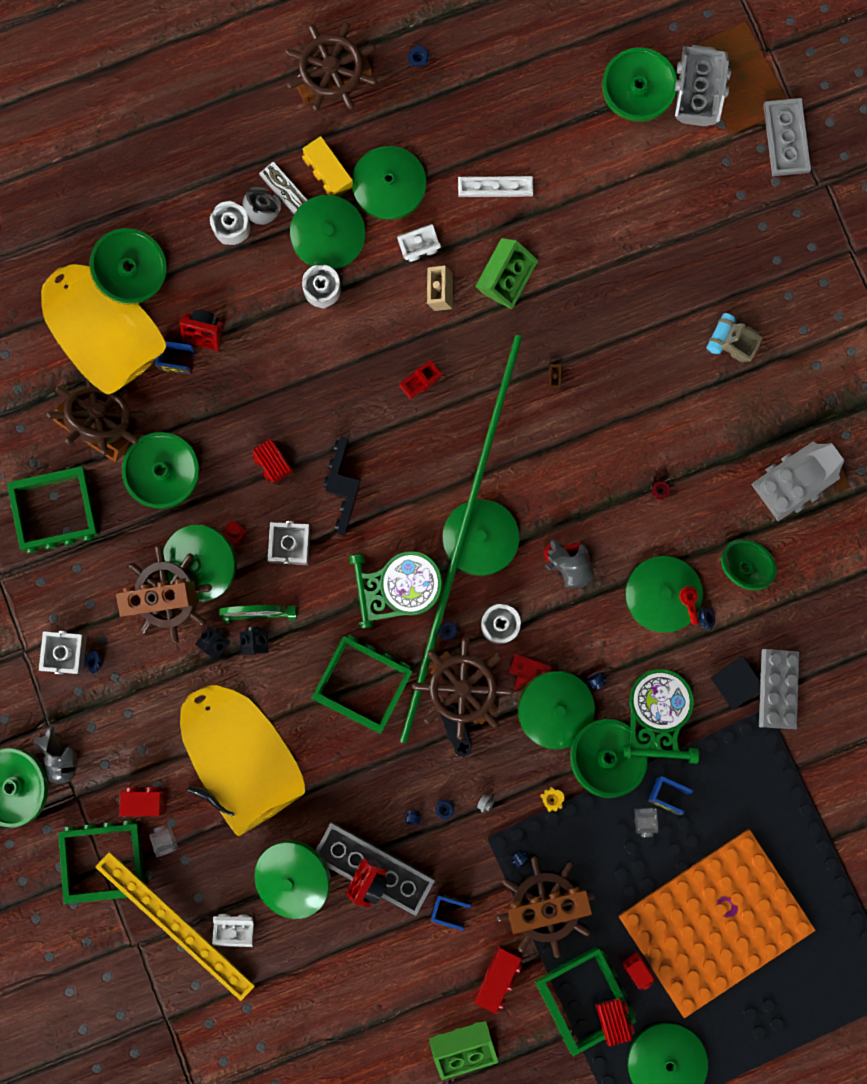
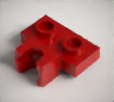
(526, 670)

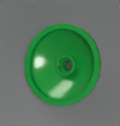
(748, 564)

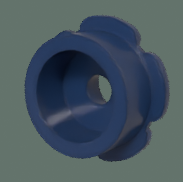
(453, 631)
(597, 681)
(444, 814)
(412, 818)
(520, 858)

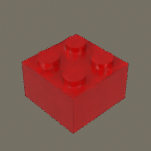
(142, 802)

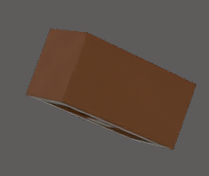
(554, 377)
(842, 483)

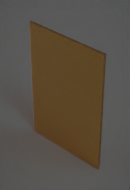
(750, 78)

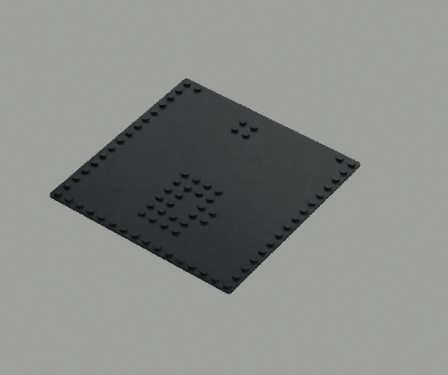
(737, 785)

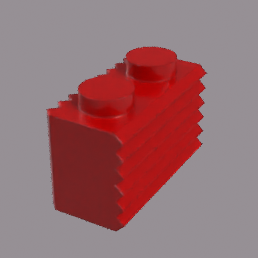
(272, 461)
(638, 971)
(614, 1021)

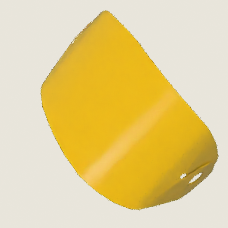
(100, 336)
(239, 757)

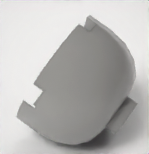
(261, 206)

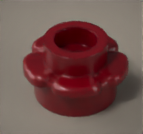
(660, 485)

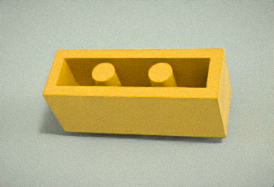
(327, 167)

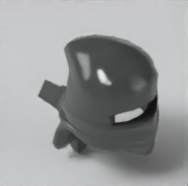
(575, 569)
(58, 761)

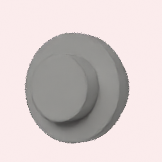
(485, 803)

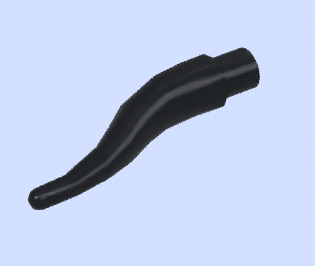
(206, 795)

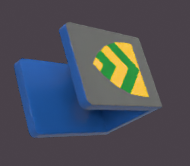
(171, 367)
(652, 798)
(449, 923)

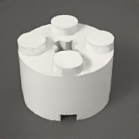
(220, 219)
(321, 296)
(506, 614)

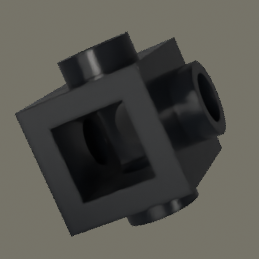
(254, 641)
(213, 642)

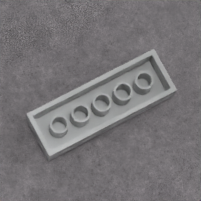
(405, 883)

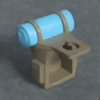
(735, 339)

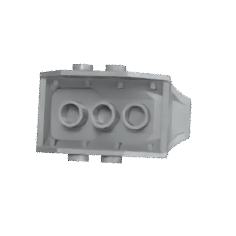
(701, 85)
(799, 478)

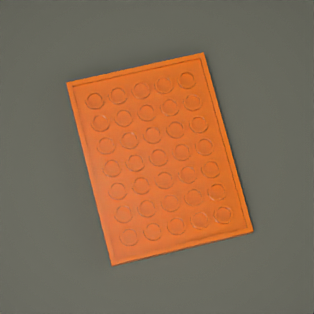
(691, 942)

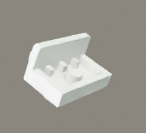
(418, 242)
(233, 930)

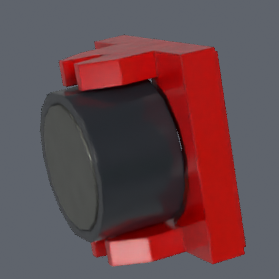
(201, 329)
(367, 884)

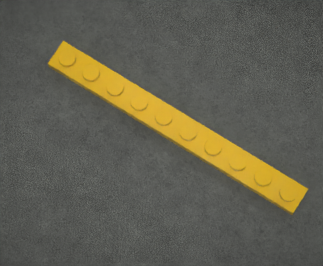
(175, 926)

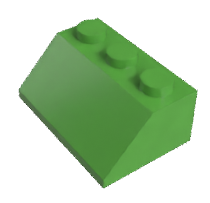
(507, 272)
(463, 1050)

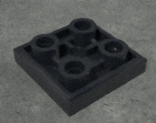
(736, 683)

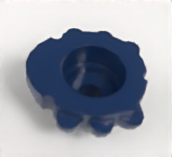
(416, 54)
(706, 618)
(94, 661)

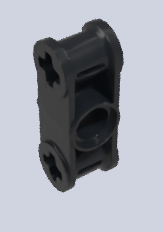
(451, 730)

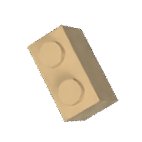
(440, 288)

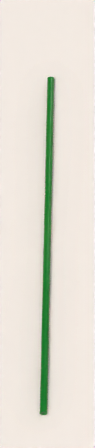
(462, 535)

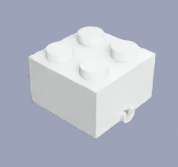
(289, 543)
(62, 652)

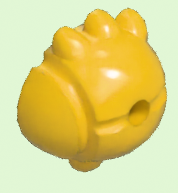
(558, 798)

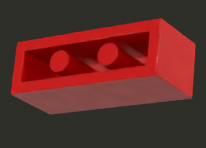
(498, 979)

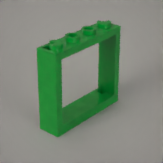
(49, 479)
(370, 651)
(91, 829)
(610, 976)

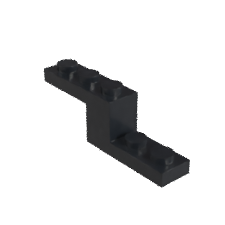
(341, 486)

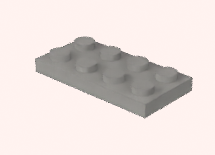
(786, 137)
(779, 689)

